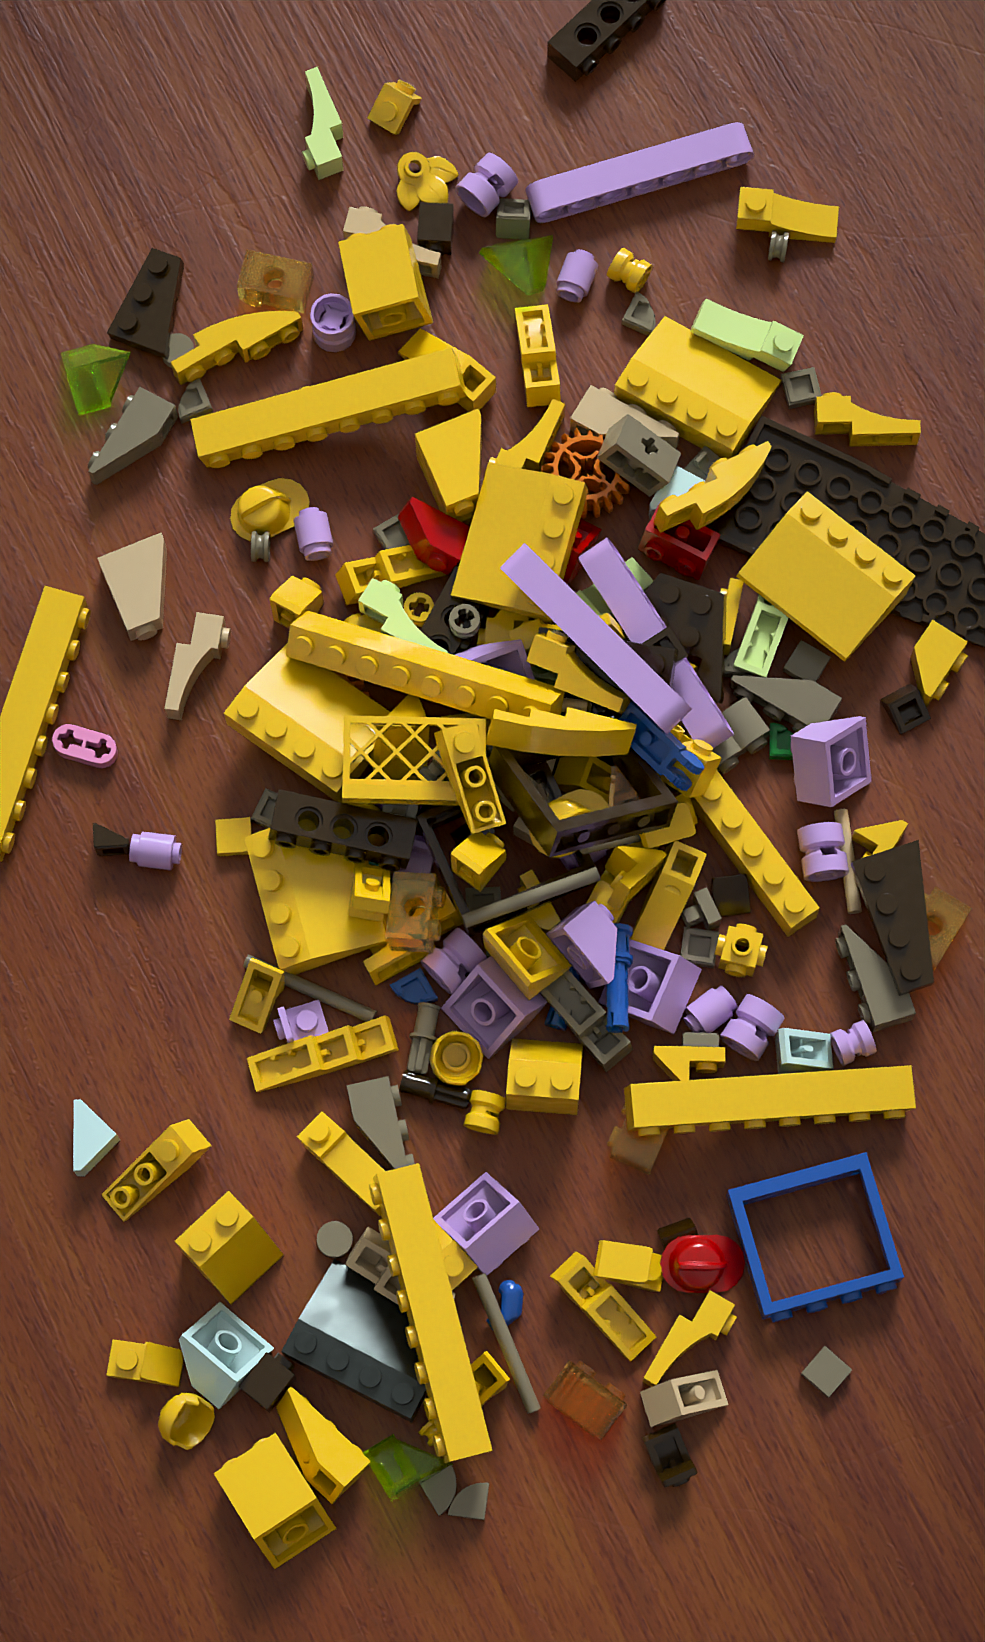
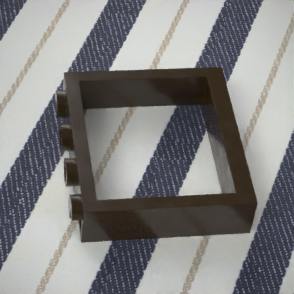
(442, 814)
(590, 829)

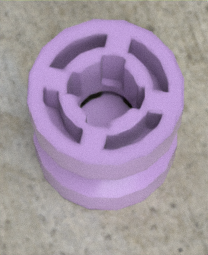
(856, 1041)

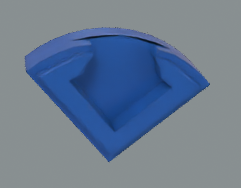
(414, 988)

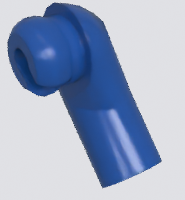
(511, 1301)

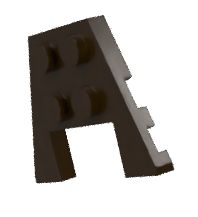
(698, 622)

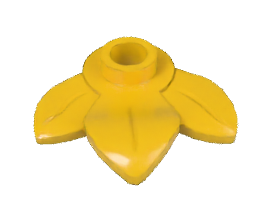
(427, 184)

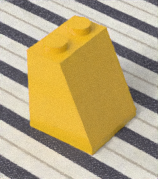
(384, 282)
(452, 463)
(544, 1076)
(229, 1247)
(274, 1500)

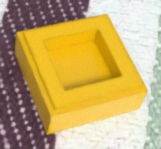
(231, 835)

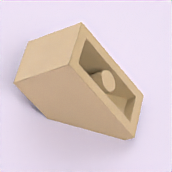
(683, 1398)

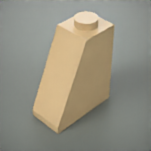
(138, 584)

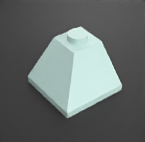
(221, 1354)

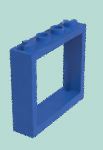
(798, 1180)

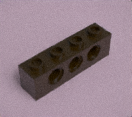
(588, 24)
(435, 624)
(360, 821)

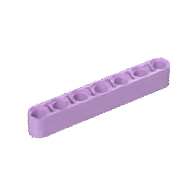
(639, 172)
(642, 622)
(596, 638)

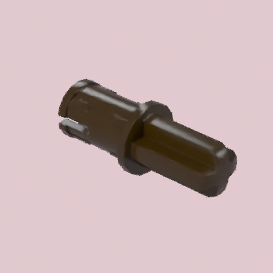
(434, 1090)

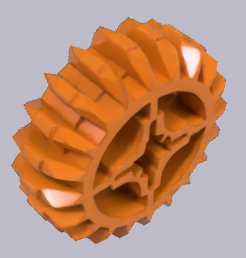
(568, 454)

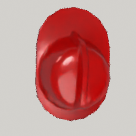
(702, 1263)

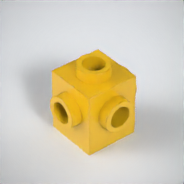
(737, 962)

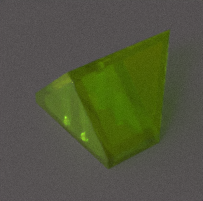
(522, 261)
(94, 375)
(401, 1466)

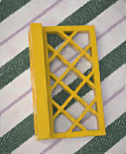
(404, 790)

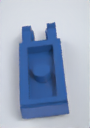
(661, 749)

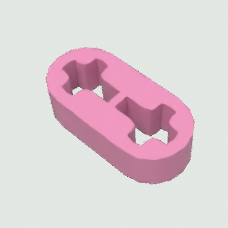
(86, 738)

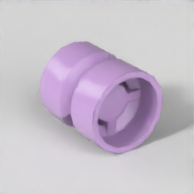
(482, 189)
(333, 322)
(818, 840)
(453, 961)
(750, 1030)

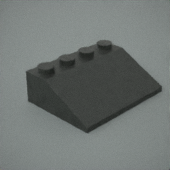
(358, 1342)

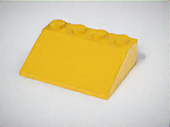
(696, 388)
(515, 510)
(826, 576)
(299, 720)
(308, 903)

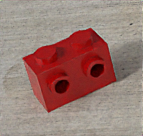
(680, 546)

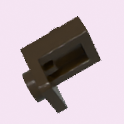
(669, 1456)

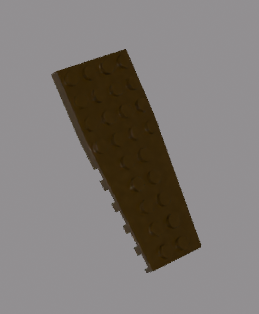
(923, 538)

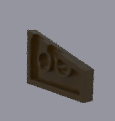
(149, 306)

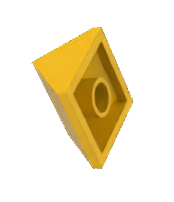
(396, 735)
(525, 954)

